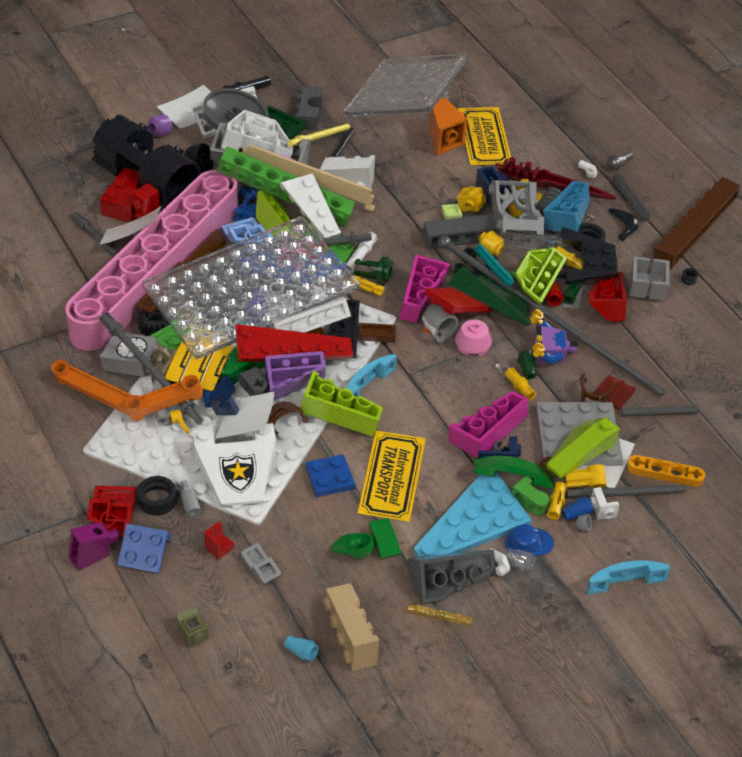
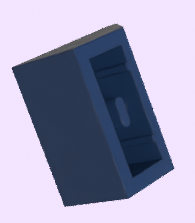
(486, 176)

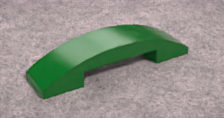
(514, 465)

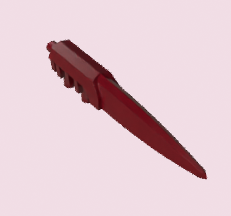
(544, 177)

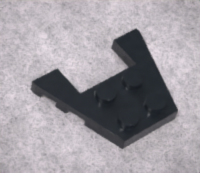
(597, 258)

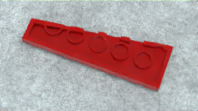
(257, 342)

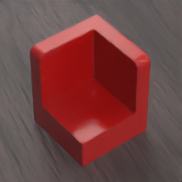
(217, 542)

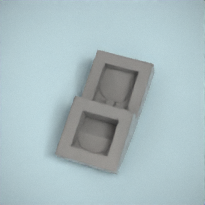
(259, 564)

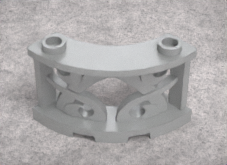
(533, 219)

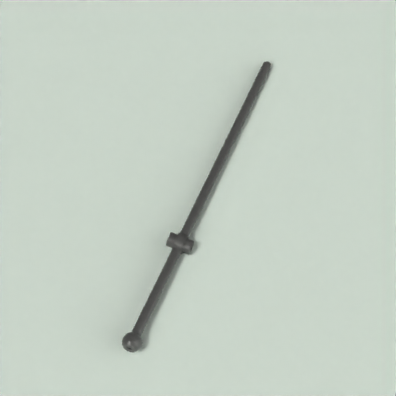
(445, 243)

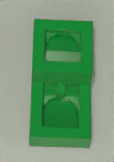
(385, 538)

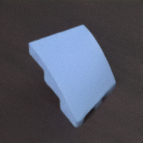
(242, 229)

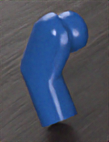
(207, 395)

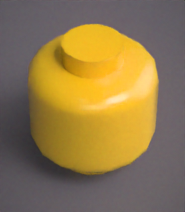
(492, 242)

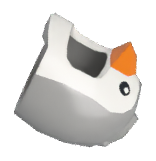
(437, 320)

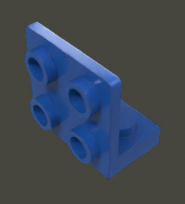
(143, 548)

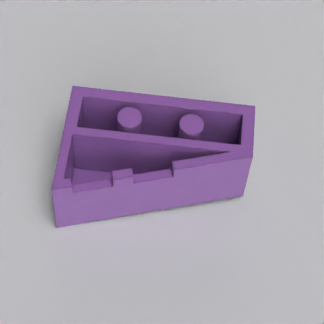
(292, 371)

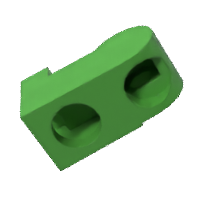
(530, 497)

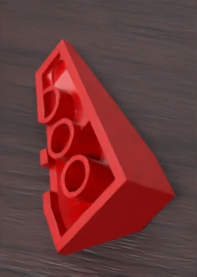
(610, 298)

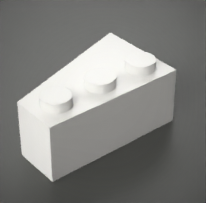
(353, 169)

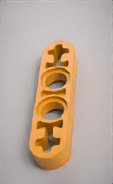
(666, 468)

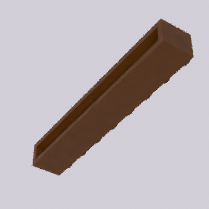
(696, 222)

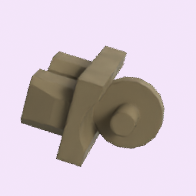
(162, 359)

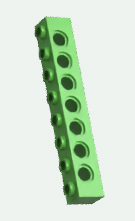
(268, 179)

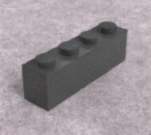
(459, 230)

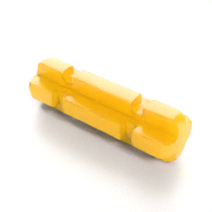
(370, 286)

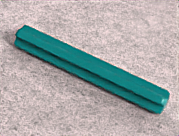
(494, 265)

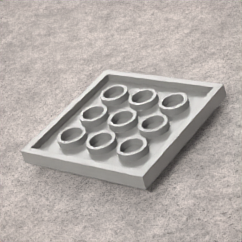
(559, 419)

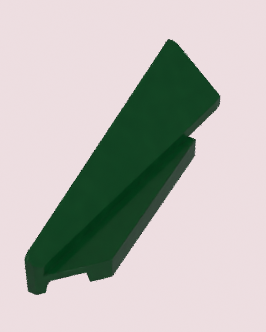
(491, 295)

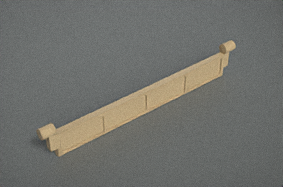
(324, 179)

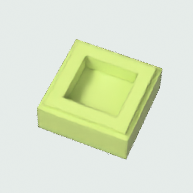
(451, 211)

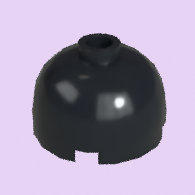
(200, 154)

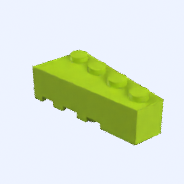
(340, 406)

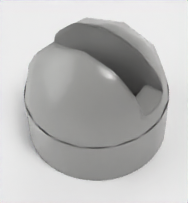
(584, 522)

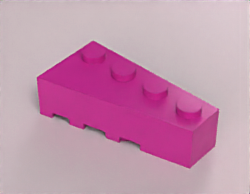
(423, 275)
(489, 424)

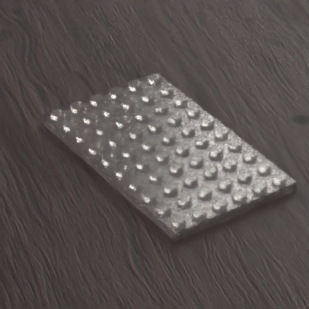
(249, 285)

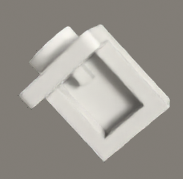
(601, 508)

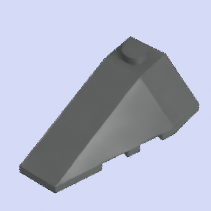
(443, 574)

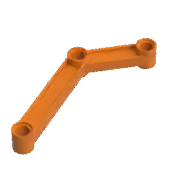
(132, 405)

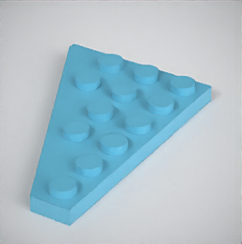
(477, 517)

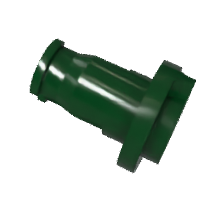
(381, 270)

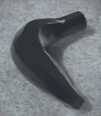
(630, 222)

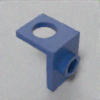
(248, 193)

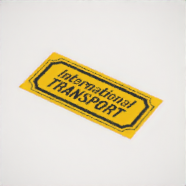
(485, 136)
(392, 476)

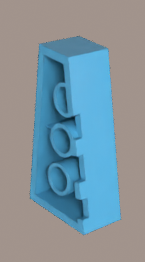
(568, 207)

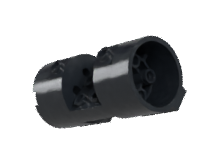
(128, 145)

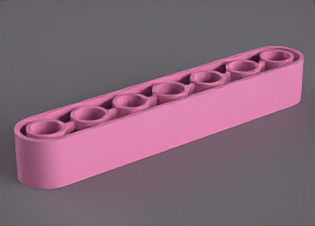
(170, 239)

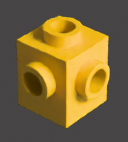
(471, 199)

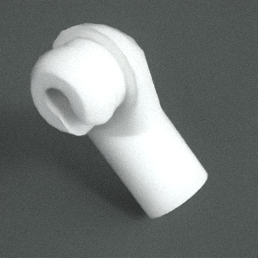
(590, 169)
(503, 565)

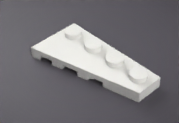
(310, 200)

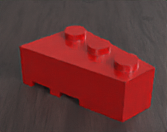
(118, 198)

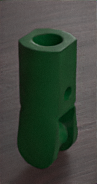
(572, 292)

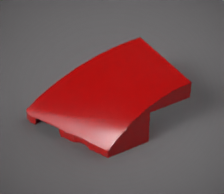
(113, 507)

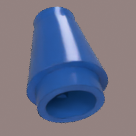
(578, 507)

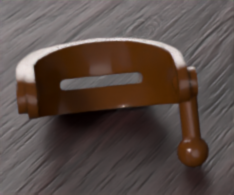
(589, 397)
(282, 408)

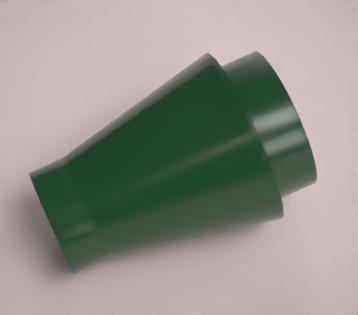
(527, 363)

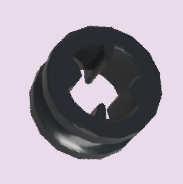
(689, 276)

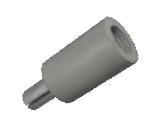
(189, 500)

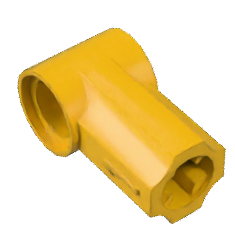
(593, 476)

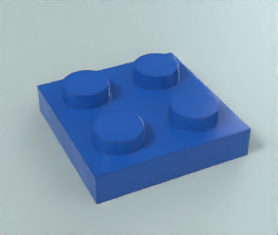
(330, 475)

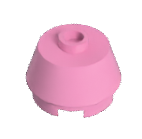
(473, 338)

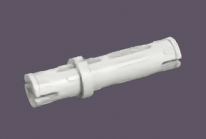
(364, 248)

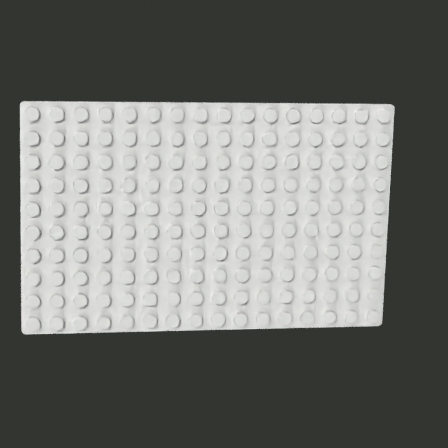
(169, 452)

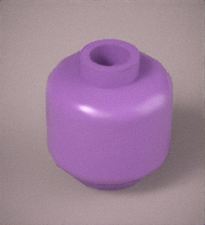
(160, 125)

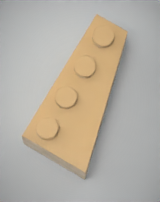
(352, 627)

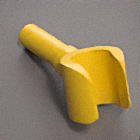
(176, 416)

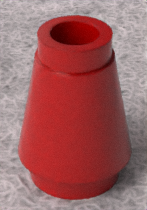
(554, 296)

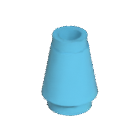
(303, 648)

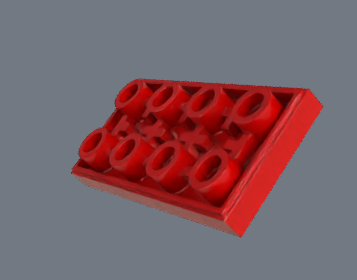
(455, 301)

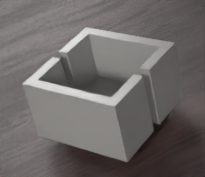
(653, 284)

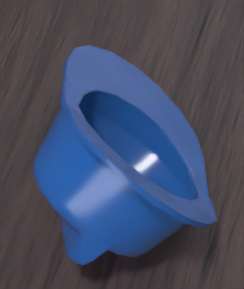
(530, 540)

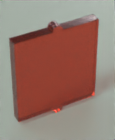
(620, 394)

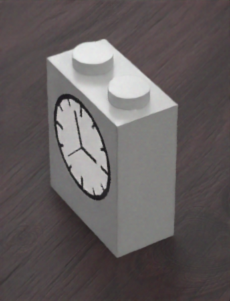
(120, 359)

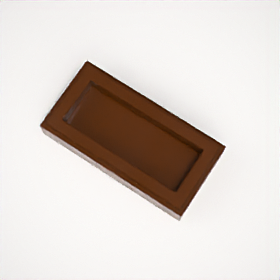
(376, 332)

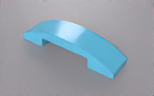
(379, 367)
(650, 570)

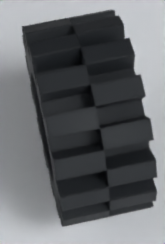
(148, 327)

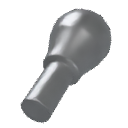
(616, 162)

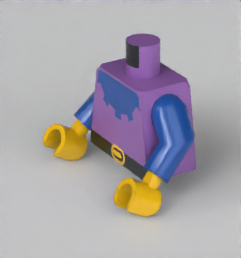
(550, 343)

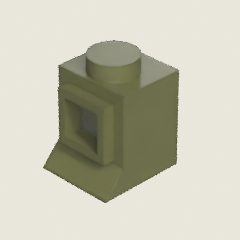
(192, 626)

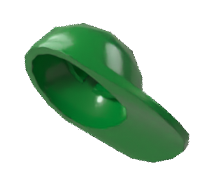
(355, 545)

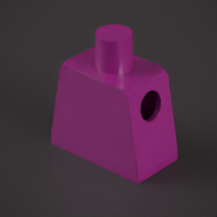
(90, 544)

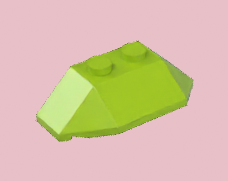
(270, 212)
(539, 271)

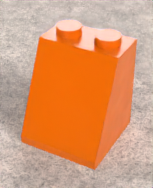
(447, 126)

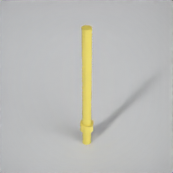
(297, 140)

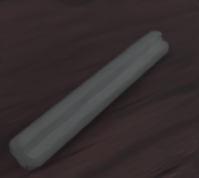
(631, 197)

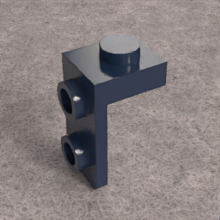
(222, 399)
(514, 450)

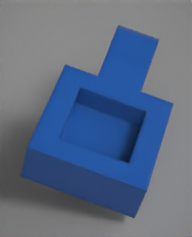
(245, 212)

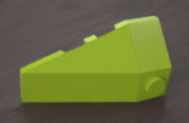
(583, 445)

